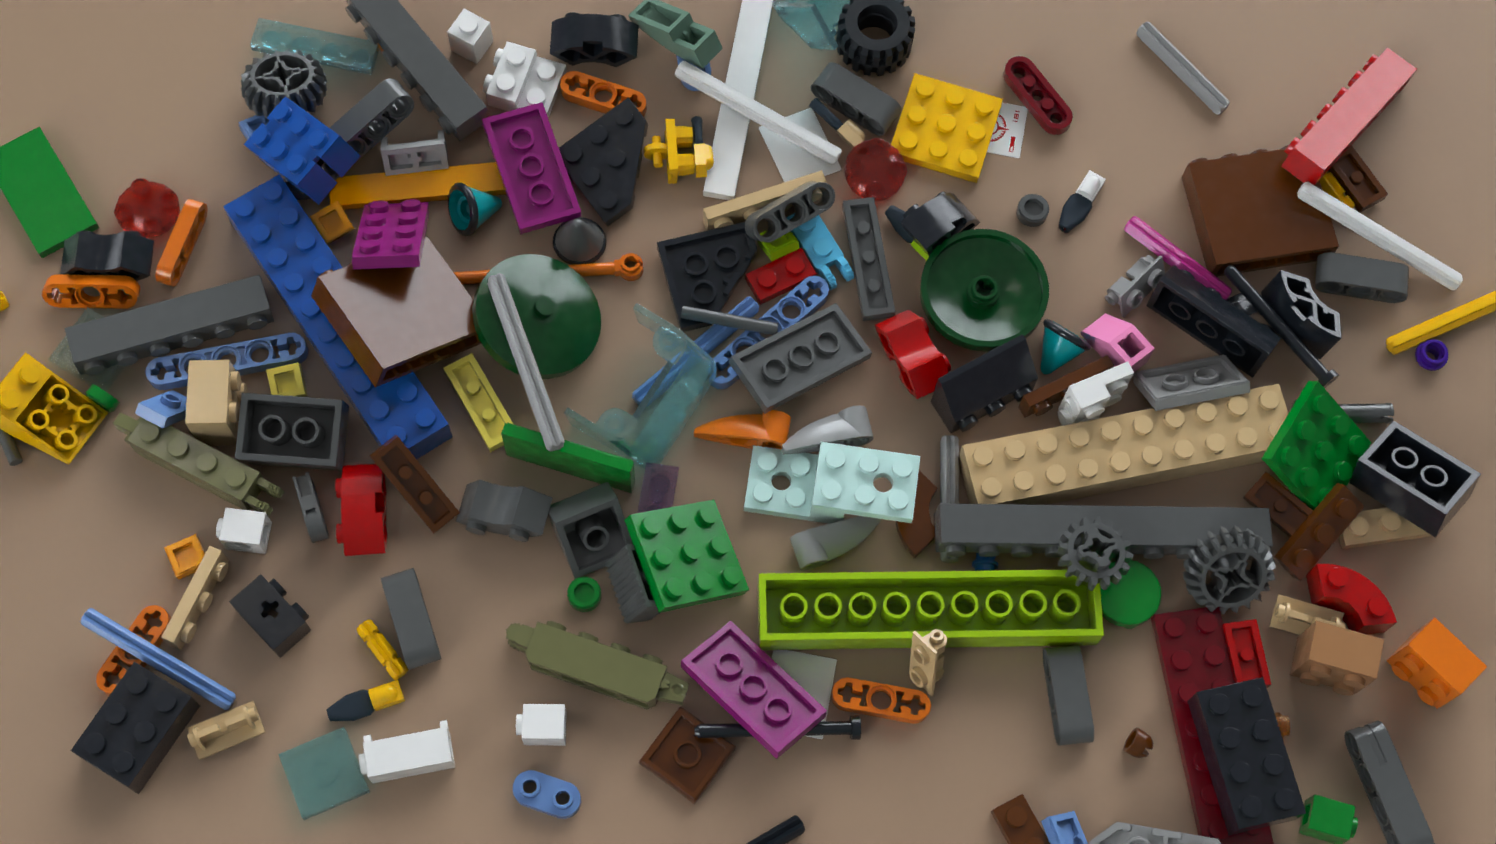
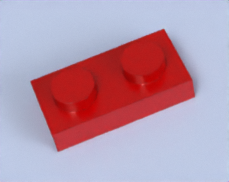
(779, 276)
(1246, 651)

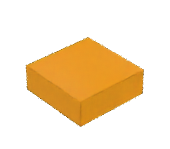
(332, 222)
(185, 556)

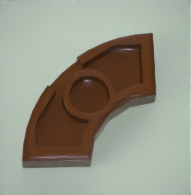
(921, 531)

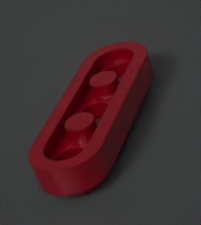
(1035, 84)

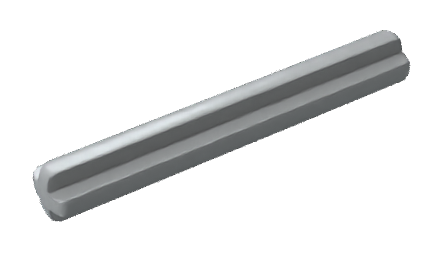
(1183, 68)
(949, 477)

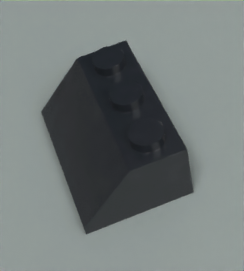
(985, 385)

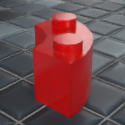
(917, 358)
(362, 510)
(1353, 594)

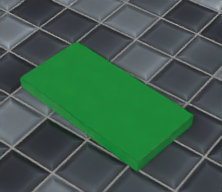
(42, 192)
(571, 459)

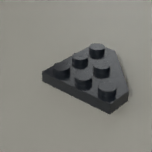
(608, 159)
(705, 268)

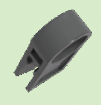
(311, 508)

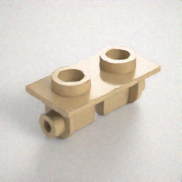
(1296, 615)
(927, 659)
(225, 730)

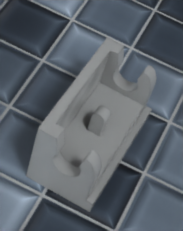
(415, 156)

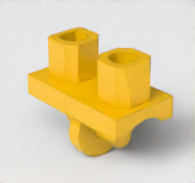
(676, 163)

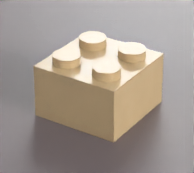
(213, 401)

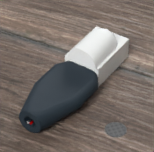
(1080, 203)

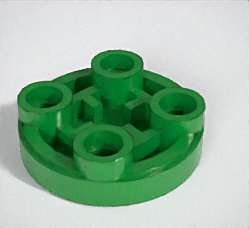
(1133, 598)

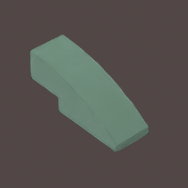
(677, 31)

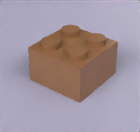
(1336, 658)

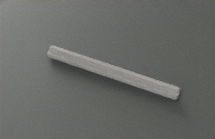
(525, 362)

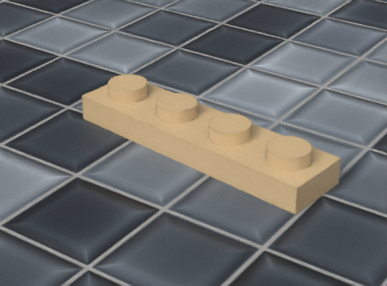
(741, 208)

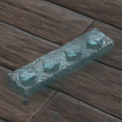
(326, 47)

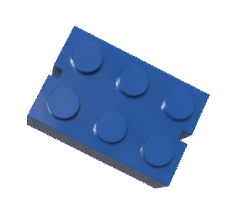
(295, 143)

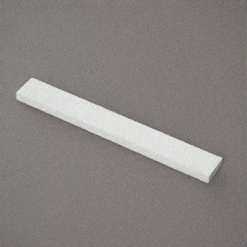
(742, 76)

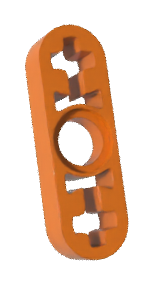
(579, 96)
(181, 242)
(79, 299)
(140, 623)
(892, 691)

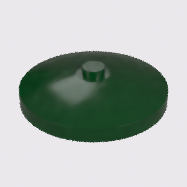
(983, 289)
(555, 311)

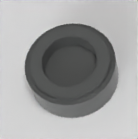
(1032, 210)

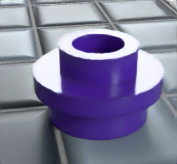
(1435, 347)

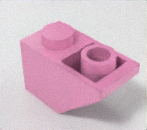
(1118, 341)

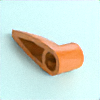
(748, 430)

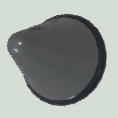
(579, 241)

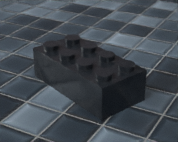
(1246, 756)

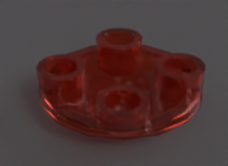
(875, 169)
(147, 208)

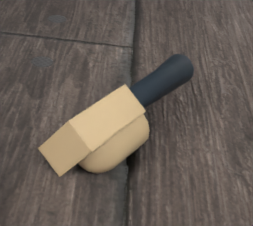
(848, 131)

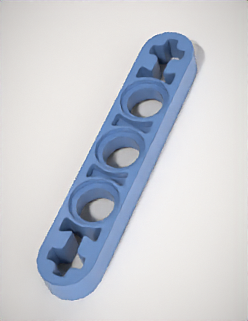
(774, 315)
(242, 352)

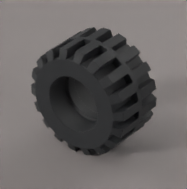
(869, 53)

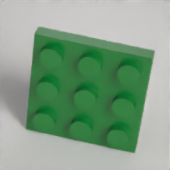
(1315, 446)
(686, 555)

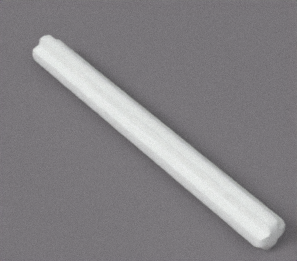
(758, 112)
(1379, 236)

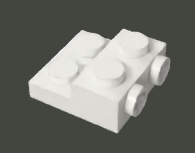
(522, 79)
(1089, 397)

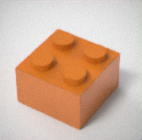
(1436, 664)

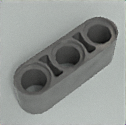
(856, 99)
(804, 211)
(1362, 277)
(411, 619)
(1068, 695)

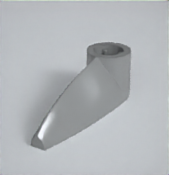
(847, 427)
(829, 541)

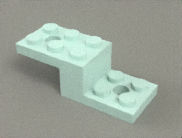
(832, 483)

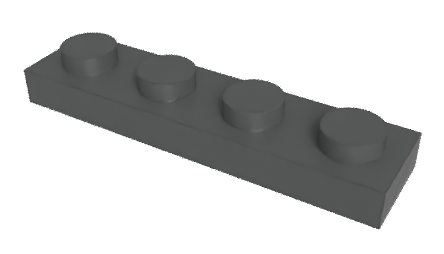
(868, 259)

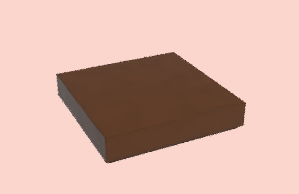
(685, 760)

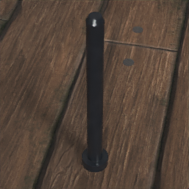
(1282, 329)
(850, 727)

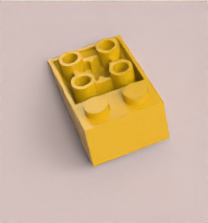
(46, 410)

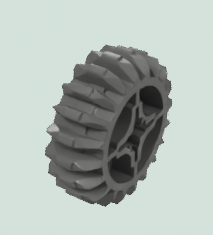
(283, 75)
(1226, 558)

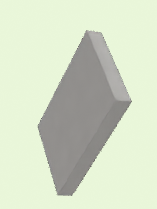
(1191, 382)

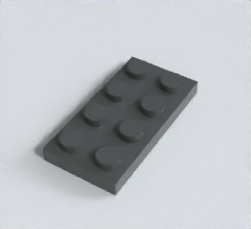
(800, 358)

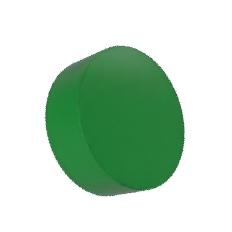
(102, 398)
(584, 594)

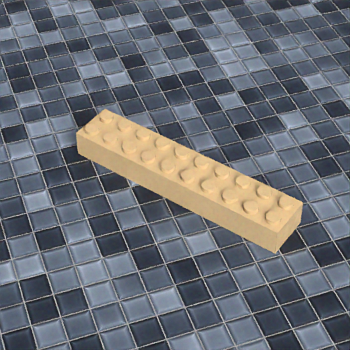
(1123, 450)

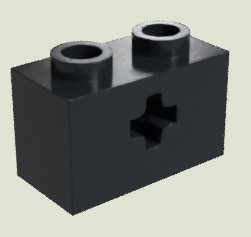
(279, 632)

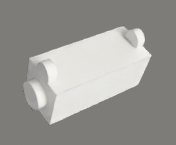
(407, 754)

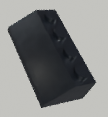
(1213, 320)

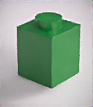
(1328, 820)

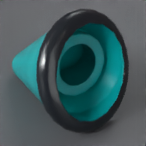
(470, 208)
(1059, 346)

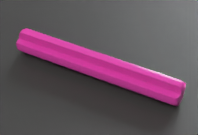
(1173, 255)

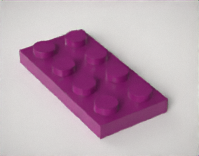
(531, 168)
(391, 235)
(753, 689)

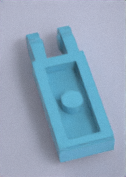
(822, 250)

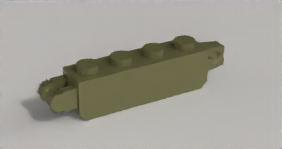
(198, 463)
(597, 666)

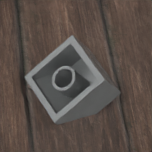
(590, 528)

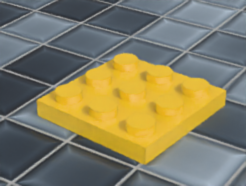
(946, 127)

